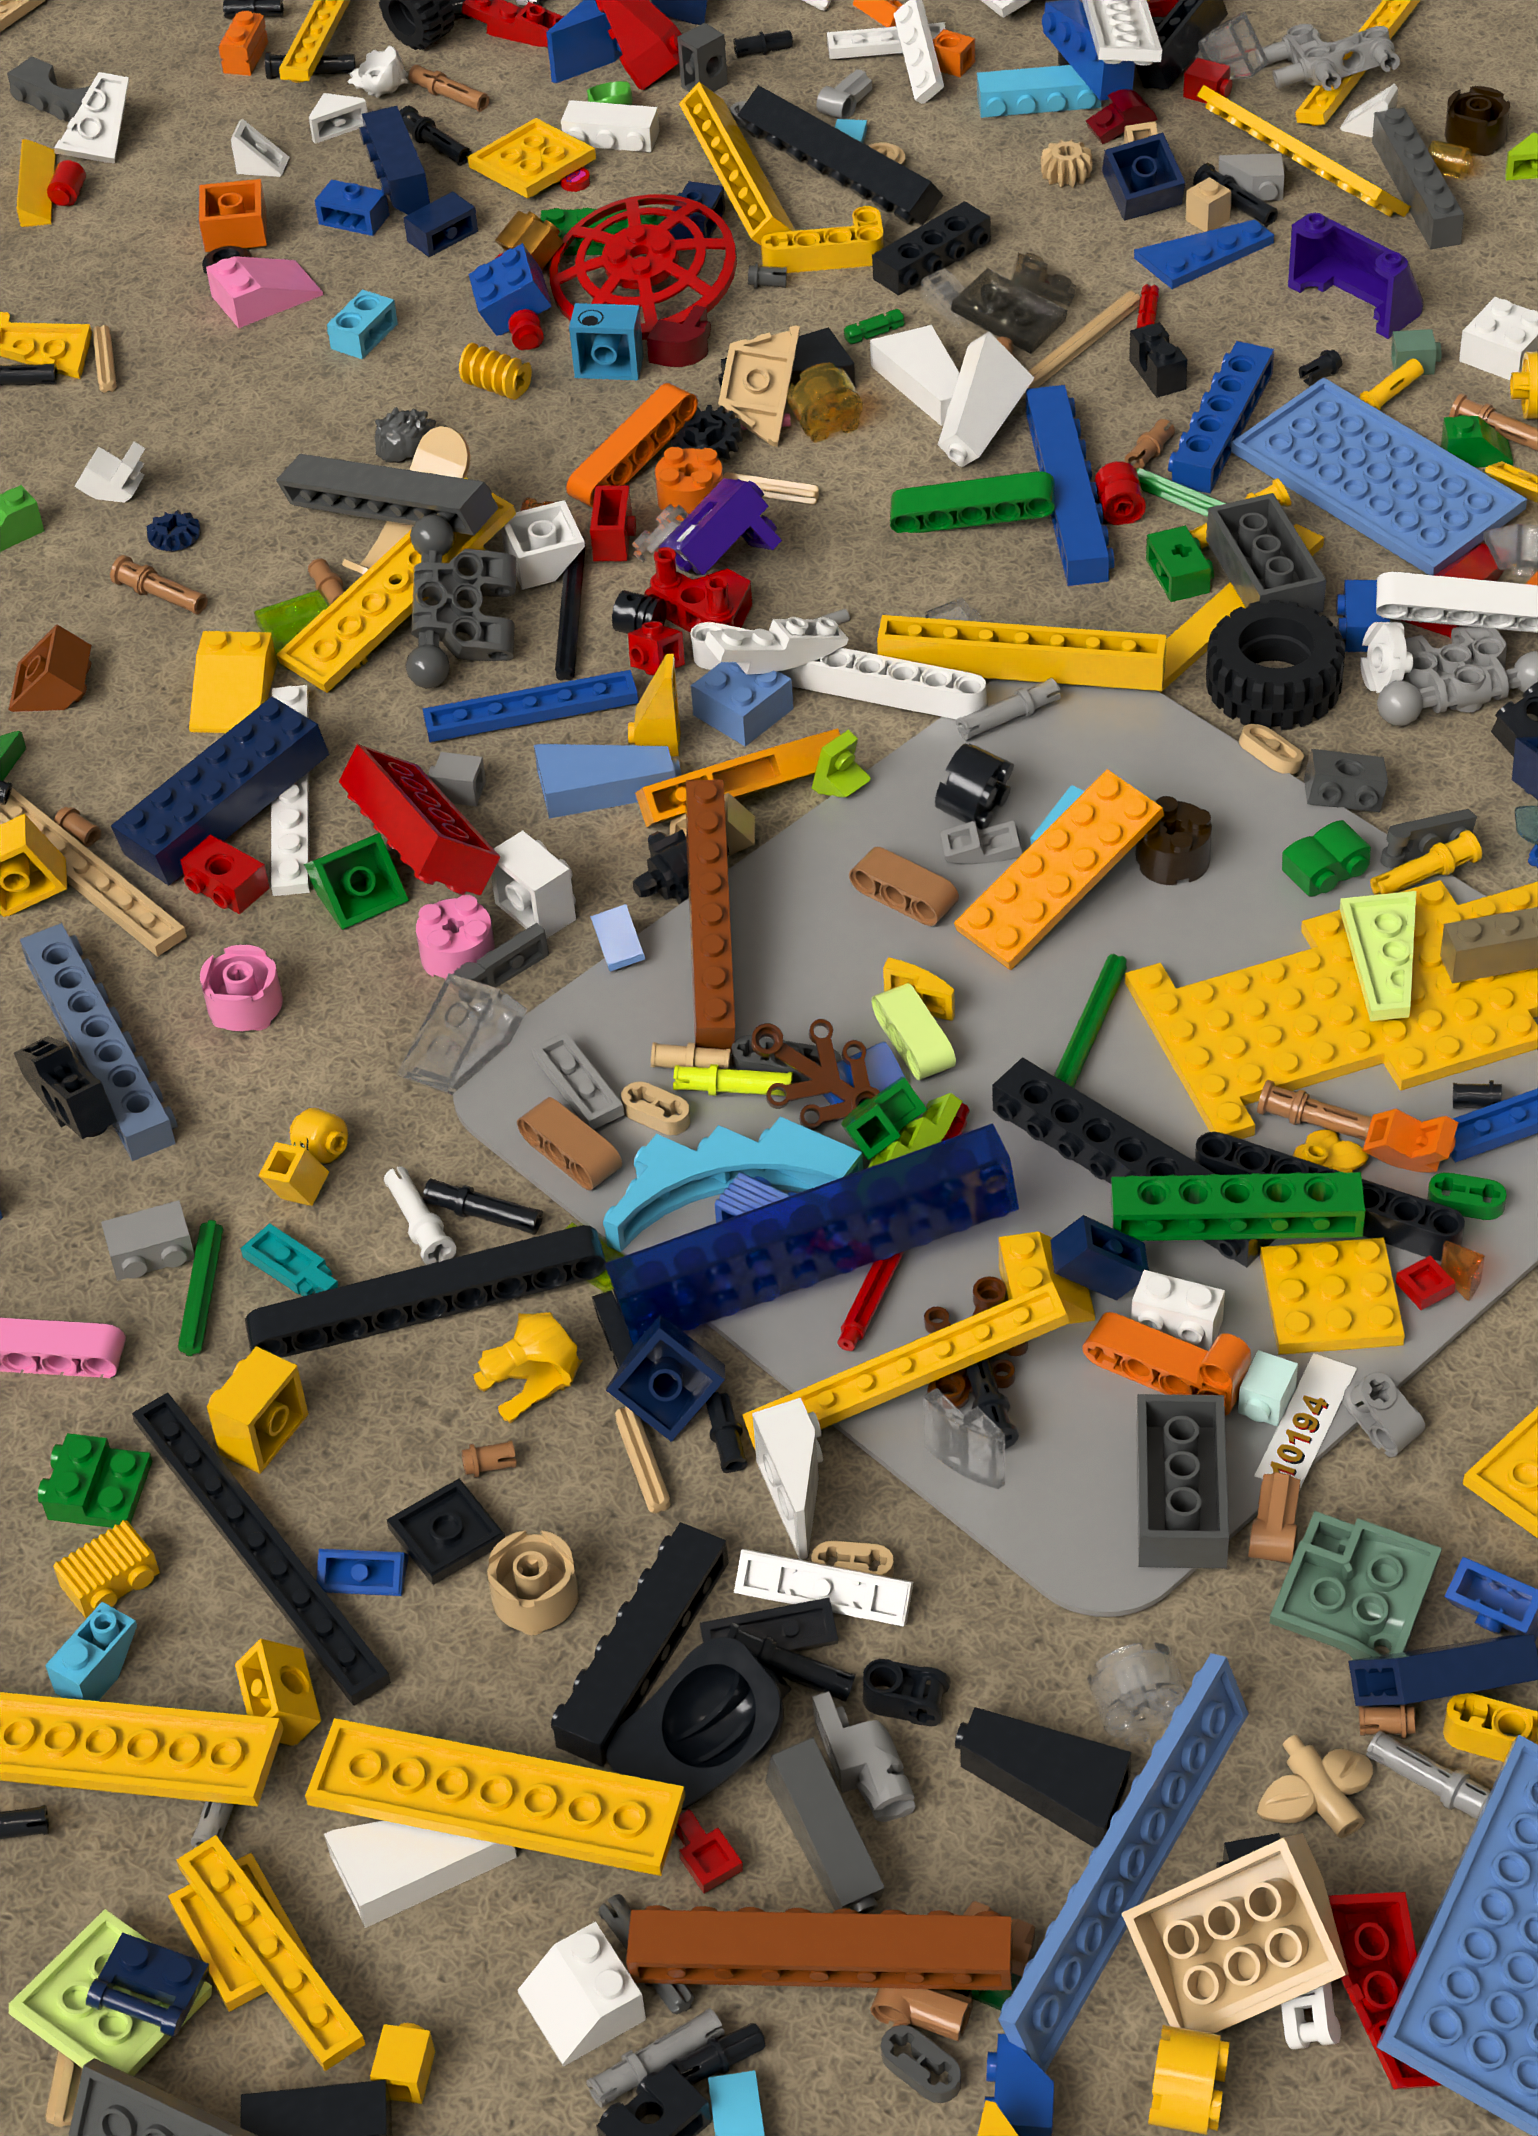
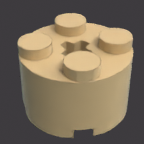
(532, 1581)

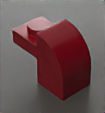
(680, 344)

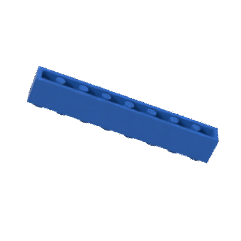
(1075, 515)

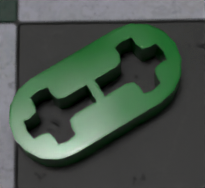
(1468, 1195)

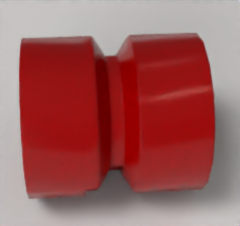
(1120, 493)

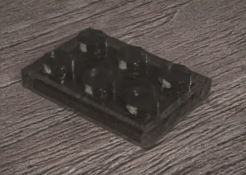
(1009, 310)

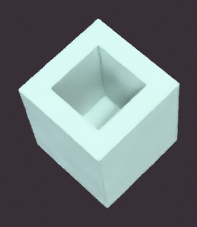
(1267, 1388)

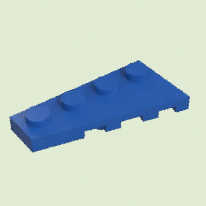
(1198, 254)

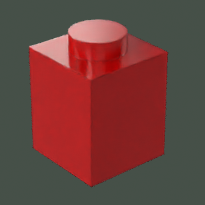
(1207, 73)

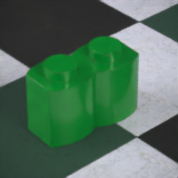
(1326, 858)

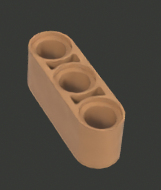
(903, 886)
(569, 1143)

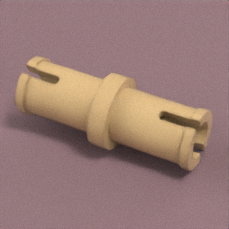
(689, 1056)

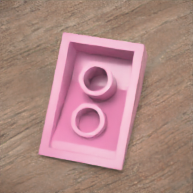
(259, 287)

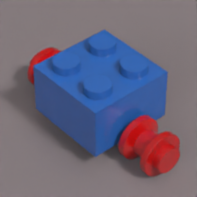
(512, 295)

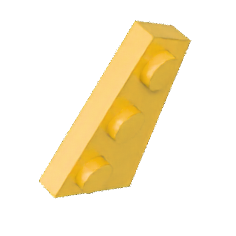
(47, 344)

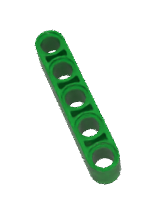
(972, 502)

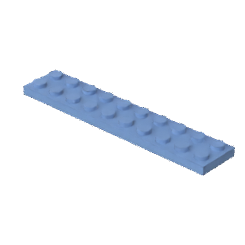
(1124, 1864)

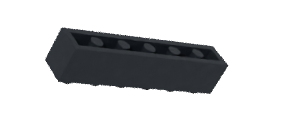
(640, 1642)

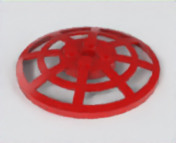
(649, 270)

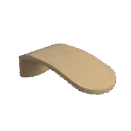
(439, 452)

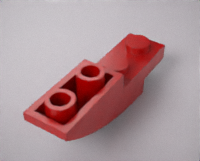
(511, 22)

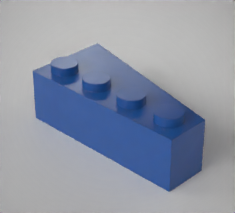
(1070, 33)

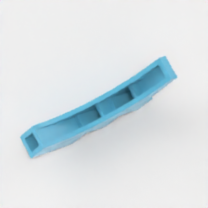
(676, 1175)

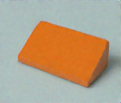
(880, 10)

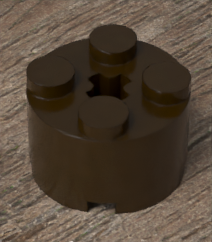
(1477, 119)
(1177, 844)

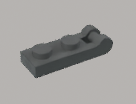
(1417, 837)

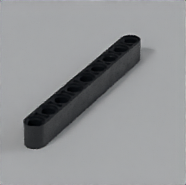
(427, 1292)

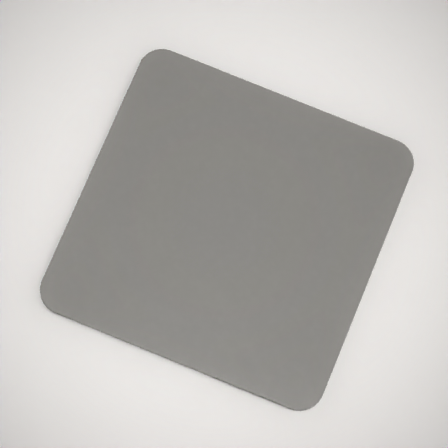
(818, 951)

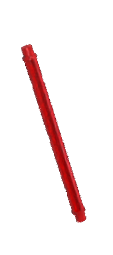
(881, 1272)

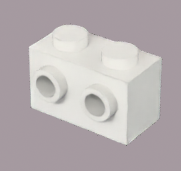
(1179, 1308)

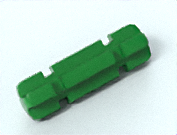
(874, 326)

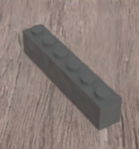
(1417, 178)

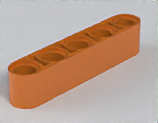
(633, 442)

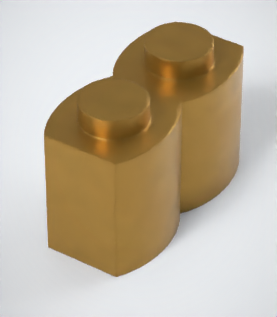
(538, 237)

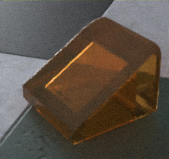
(1463, 1267)

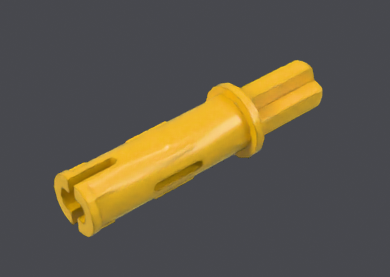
(1393, 384)

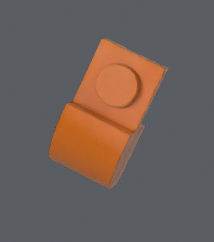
(1409, 1142)

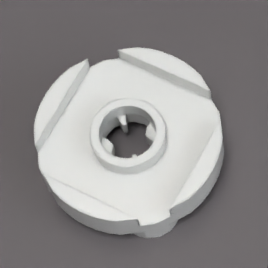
(1386, 655)

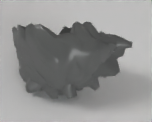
(401, 433)

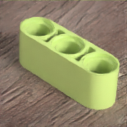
(913, 1031)

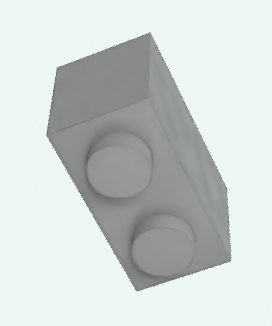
(148, 1240)

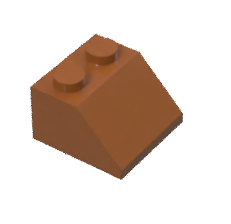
(51, 673)

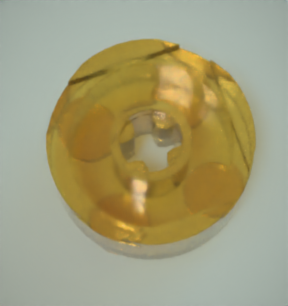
(825, 401)

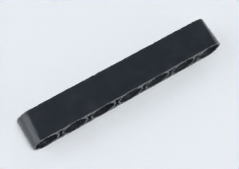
(1389, 1213)

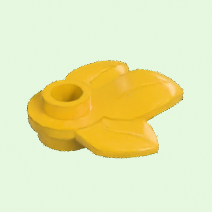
(1328, 1151)

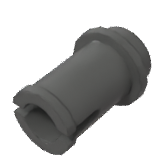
(767, 276)

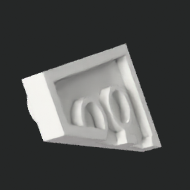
(98, 122)

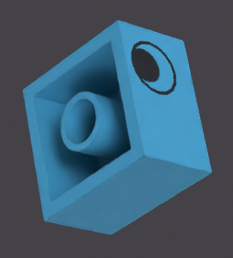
(606, 341)

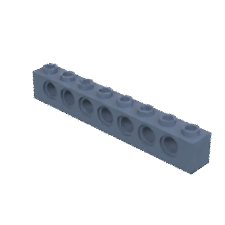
(98, 1041)

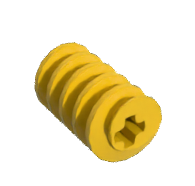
(494, 371)

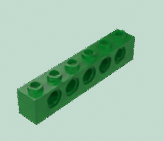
(1238, 1206)

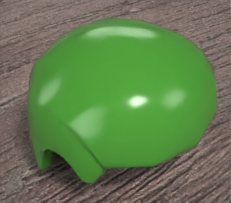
(611, 92)

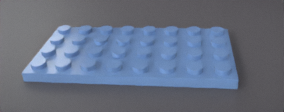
(1378, 476)
(1474, 1984)

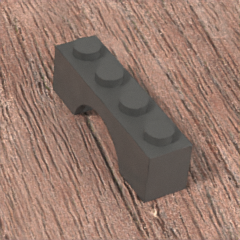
(37, 85)

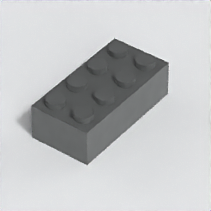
(1264, 553)
(1182, 1481)

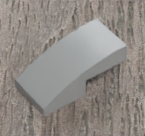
(971, 846)

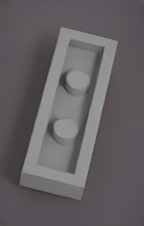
(578, 1081)

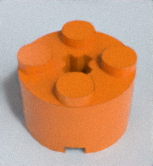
(686, 477)

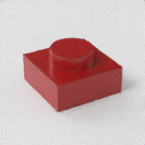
(1425, 1282)

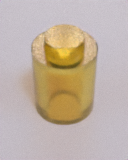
(1452, 159)

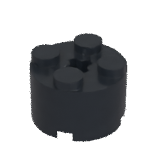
(974, 785)

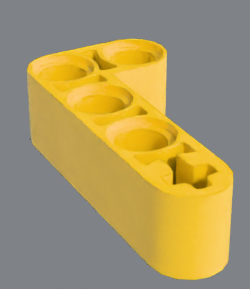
(826, 246)
(1470, 1713)

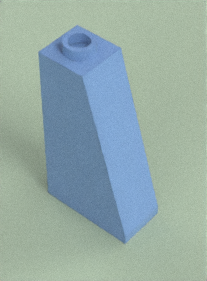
(598, 776)

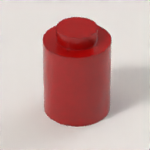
(66, 183)

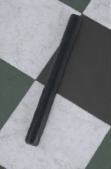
(569, 618)

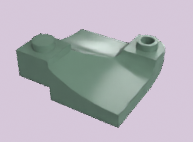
(1355, 1586)

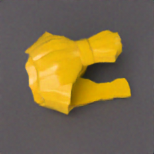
(538, 1353)

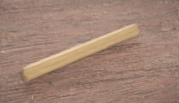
(1083, 339)

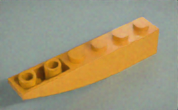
(740, 776)

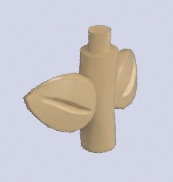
(1318, 1787)

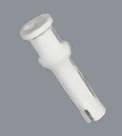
(424, 1227)

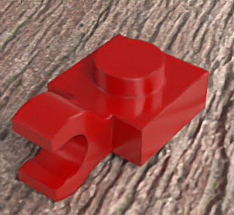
(708, 1855)

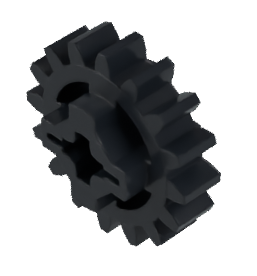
(711, 430)

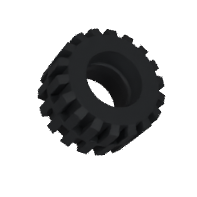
(418, 21)

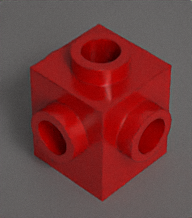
(651, 645)

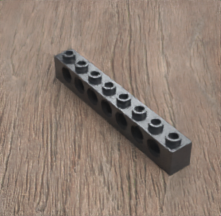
(1096, 1137)

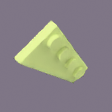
(1382, 950)

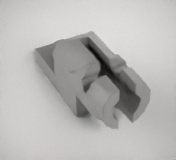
(864, 1759)

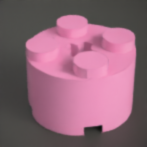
(453, 934)
(241, 989)

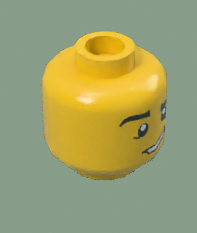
(320, 1134)

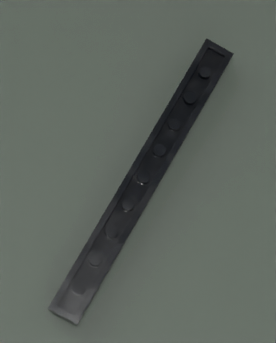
(262, 1549)

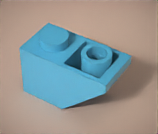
(92, 1655)

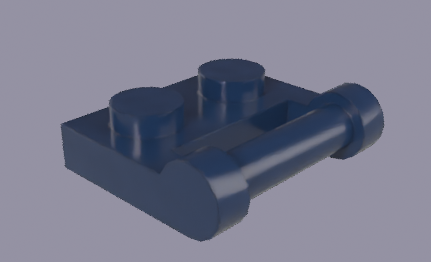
(152, 1973)

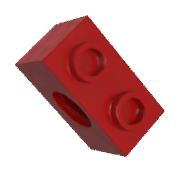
(224, 874)

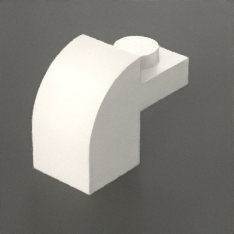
(110, 477)

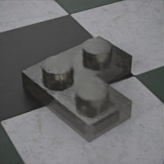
(1030, 273)

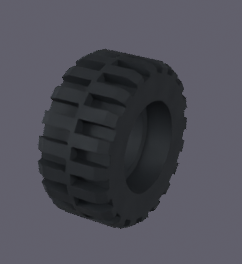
(1275, 694)

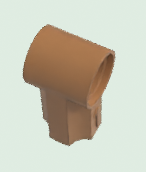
(1275, 1528)
(928, 2009)

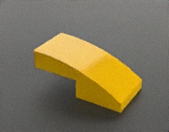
(932, 990)

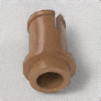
(77, 826)
(488, 1458)
(1387, 1719)

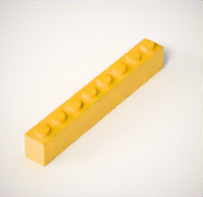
(734, 163)
(1028, 651)

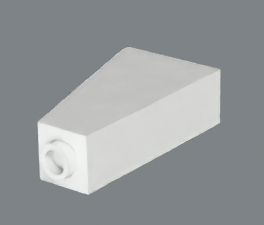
(918, 368)
(982, 399)
(401, 1865)

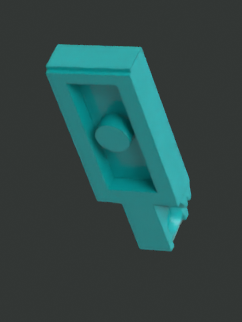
(288, 1262)

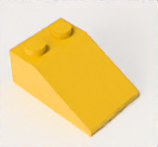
(230, 678)

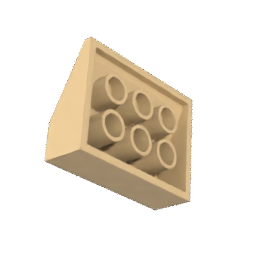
(1239, 1938)

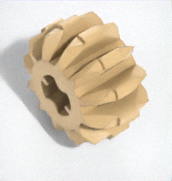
(1066, 163)

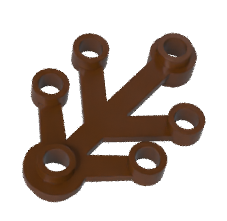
(823, 1078)
(958, 1382)

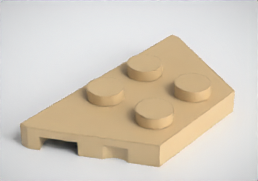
(758, 381)

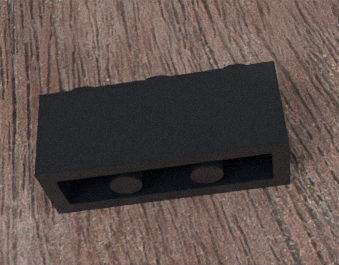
(320, 2111)

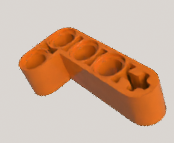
(1168, 1362)

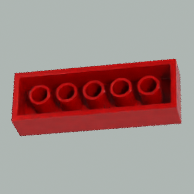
(419, 821)

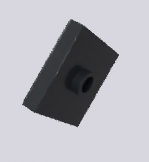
(445, 1531)

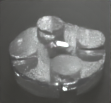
(651, 541)

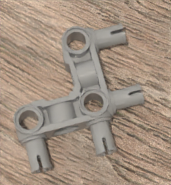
(1323, 61)

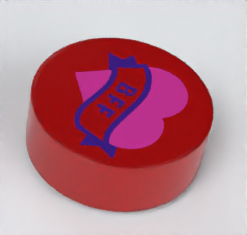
(576, 181)

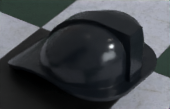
(704, 1721)

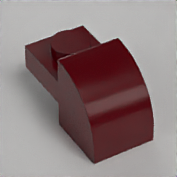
(1125, 109)

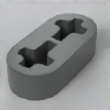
(915, 2072)

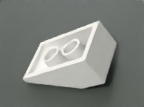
(789, 1464)

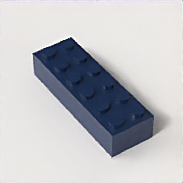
(221, 788)

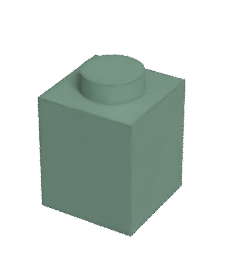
(1416, 345)

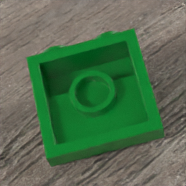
(93, 1482)

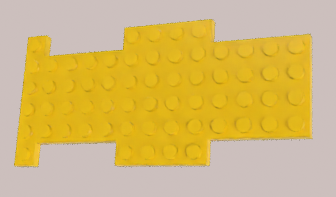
(1309, 1021)

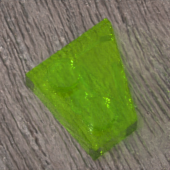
(289, 617)

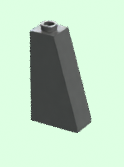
(824, 1827)

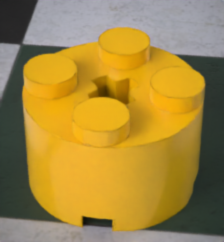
(1185, 2080)

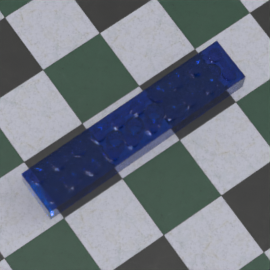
(816, 1234)

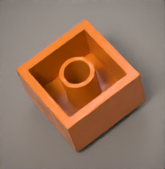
(232, 214)

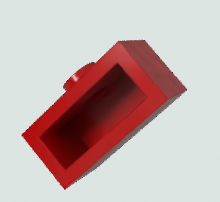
(611, 523)

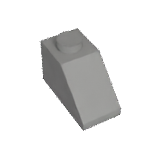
(1256, 173)

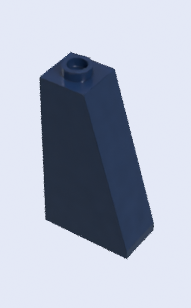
(1444, 1670)

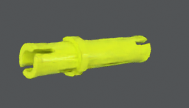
(728, 1080)

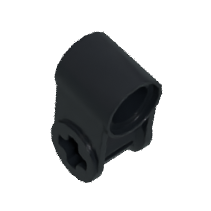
(906, 1691)

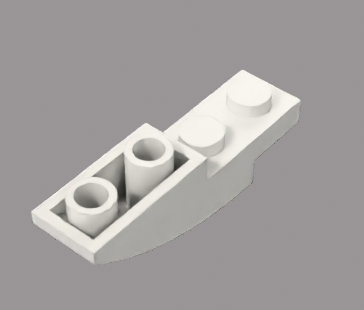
(783, 647)

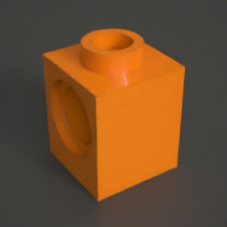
(954, 52)

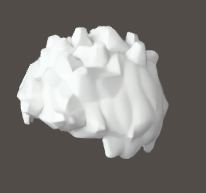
(380, 72)

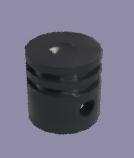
(634, 609)

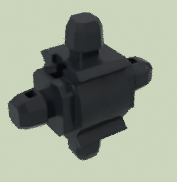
(666, 868)

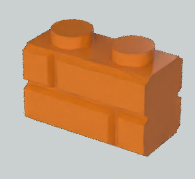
(243, 43)

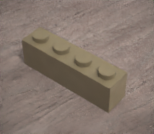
(1490, 945)

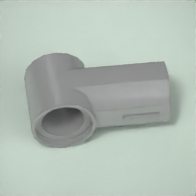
(842, 99)

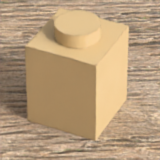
(1208, 205)

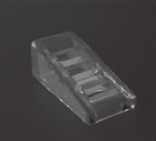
(939, 292)

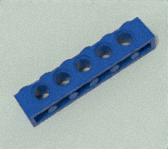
(1221, 416)

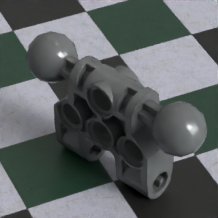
(492, 577)

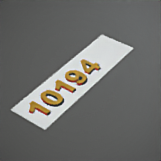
(1307, 1418)

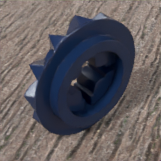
(180, 538)

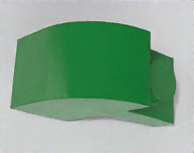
(877, 1120)

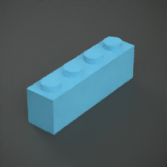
(1033, 91)

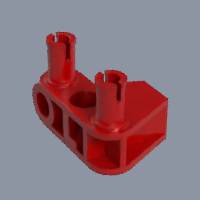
(715, 598)

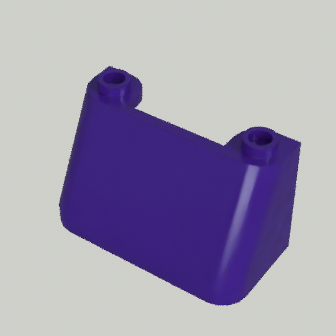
(1332, 254)

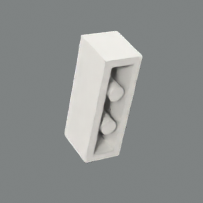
(612, 125)

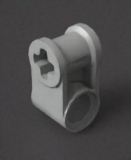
(1385, 1415)

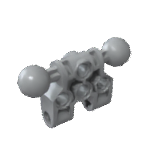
(1455, 675)

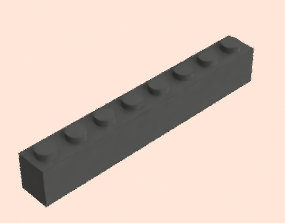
(386, 492)

